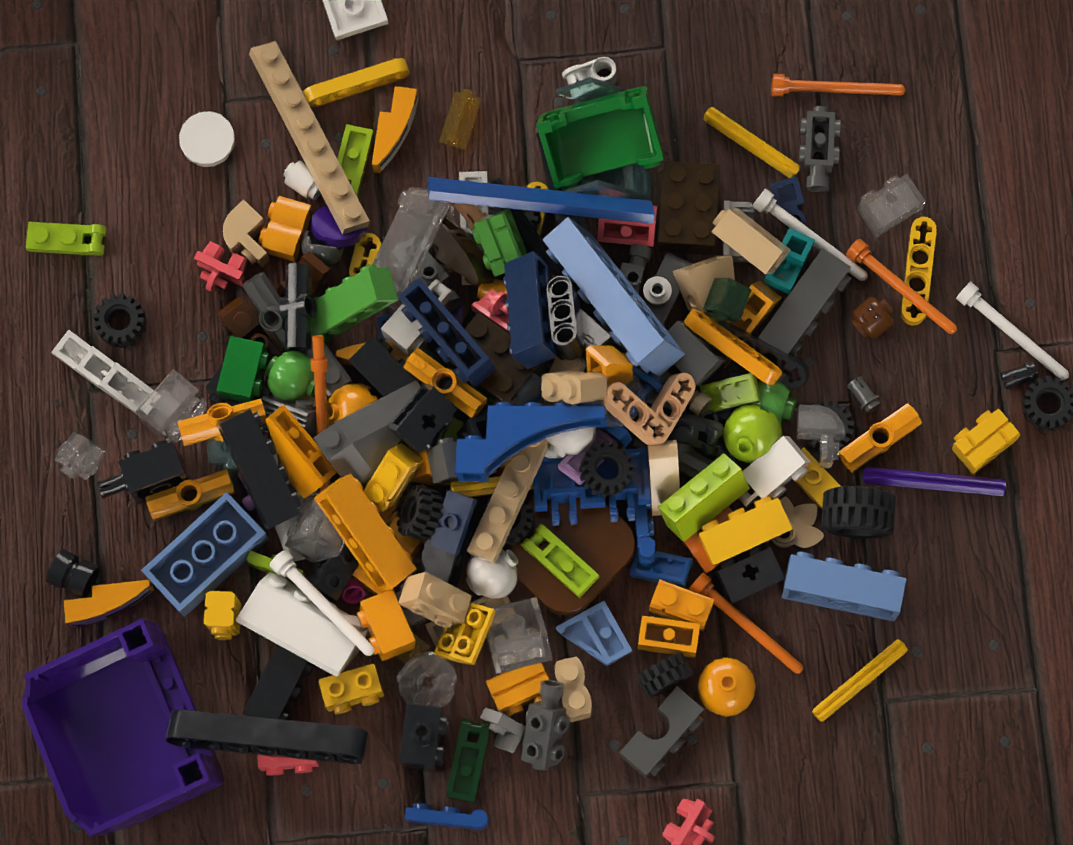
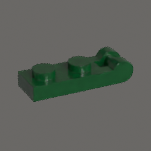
(468, 762)

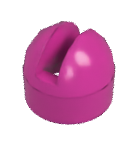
(356, 591)

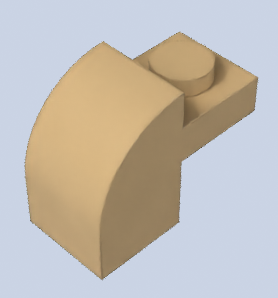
(239, 230)

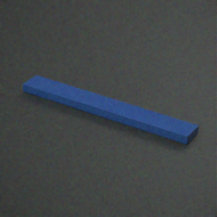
(540, 200)

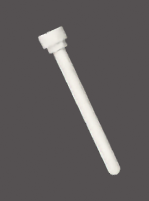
(767, 203)
(971, 297)
(284, 564)

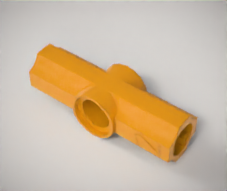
(431, 372)
(204, 426)
(894, 427)
(172, 500)

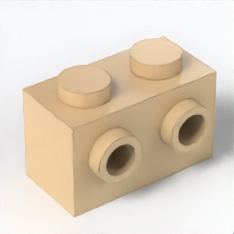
(435, 599)

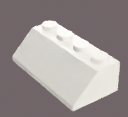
(294, 622)

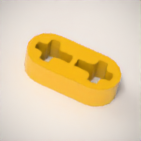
(359, 253)

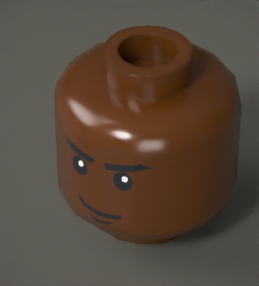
(872, 317)

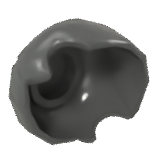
(324, 252)

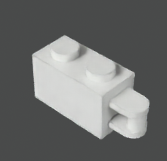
(404, 333)
(775, 470)

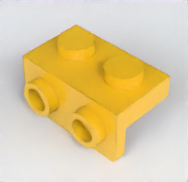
(351, 688)

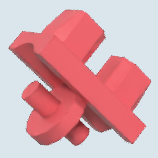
(210, 261)
(493, 308)
(695, 827)

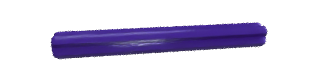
(934, 481)

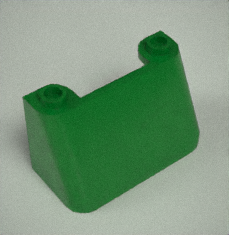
(600, 136)

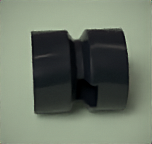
(69, 573)

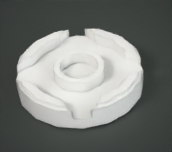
(207, 139)

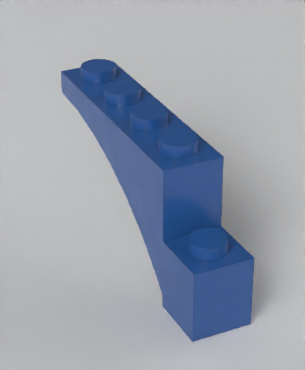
(517, 427)

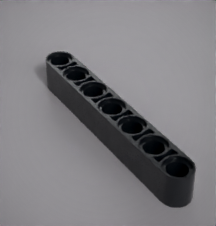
(267, 736)

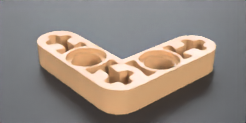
(651, 416)

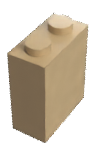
(750, 240)

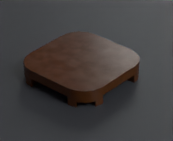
(595, 539)

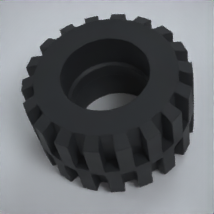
(858, 512)

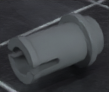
(864, 395)

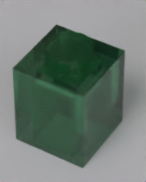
(726, 300)

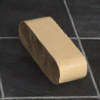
(663, 472)

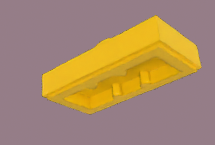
(816, 480)

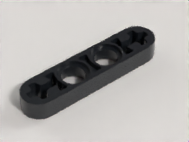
(763, 348)

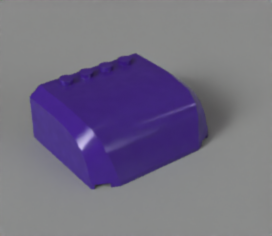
(105, 727)

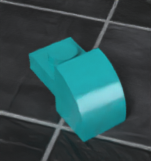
(793, 264)

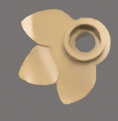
(802, 521)

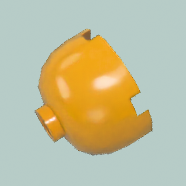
(348, 400)
(726, 687)

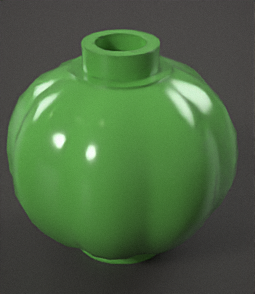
(290, 376)
(777, 399)

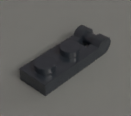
(688, 428)

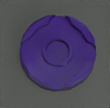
(326, 228)

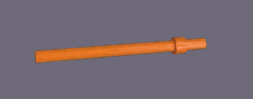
(319, 365)

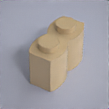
(574, 386)
(575, 694)

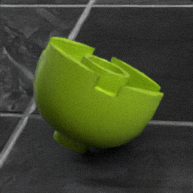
(751, 432)

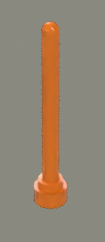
(782, 85)
(860, 253)
(704, 587)

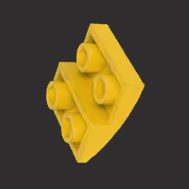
(464, 640)

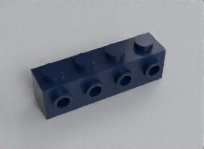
(528, 310)
(448, 334)

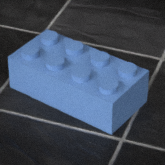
(205, 554)
(844, 587)

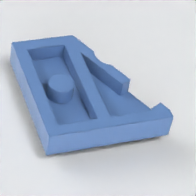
(596, 634)

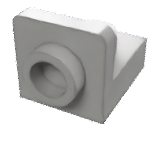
(508, 730)

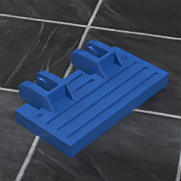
(561, 489)

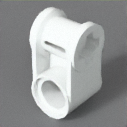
(591, 69)

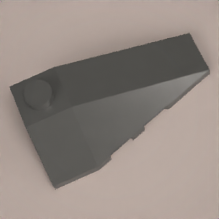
(362, 438)

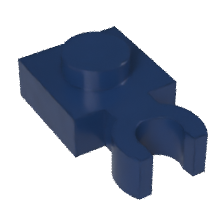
(789, 196)

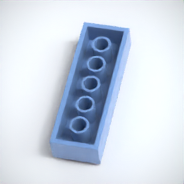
(612, 297)

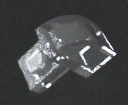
(821, 424)

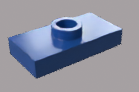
(666, 567)

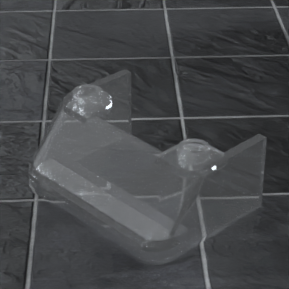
(411, 237)

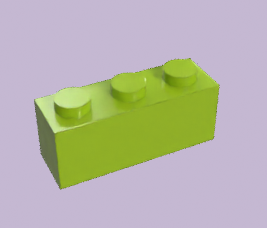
(703, 497)

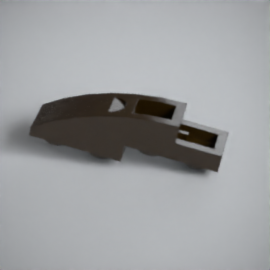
(461, 253)

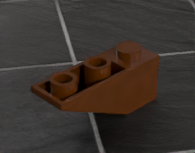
(245, 324)

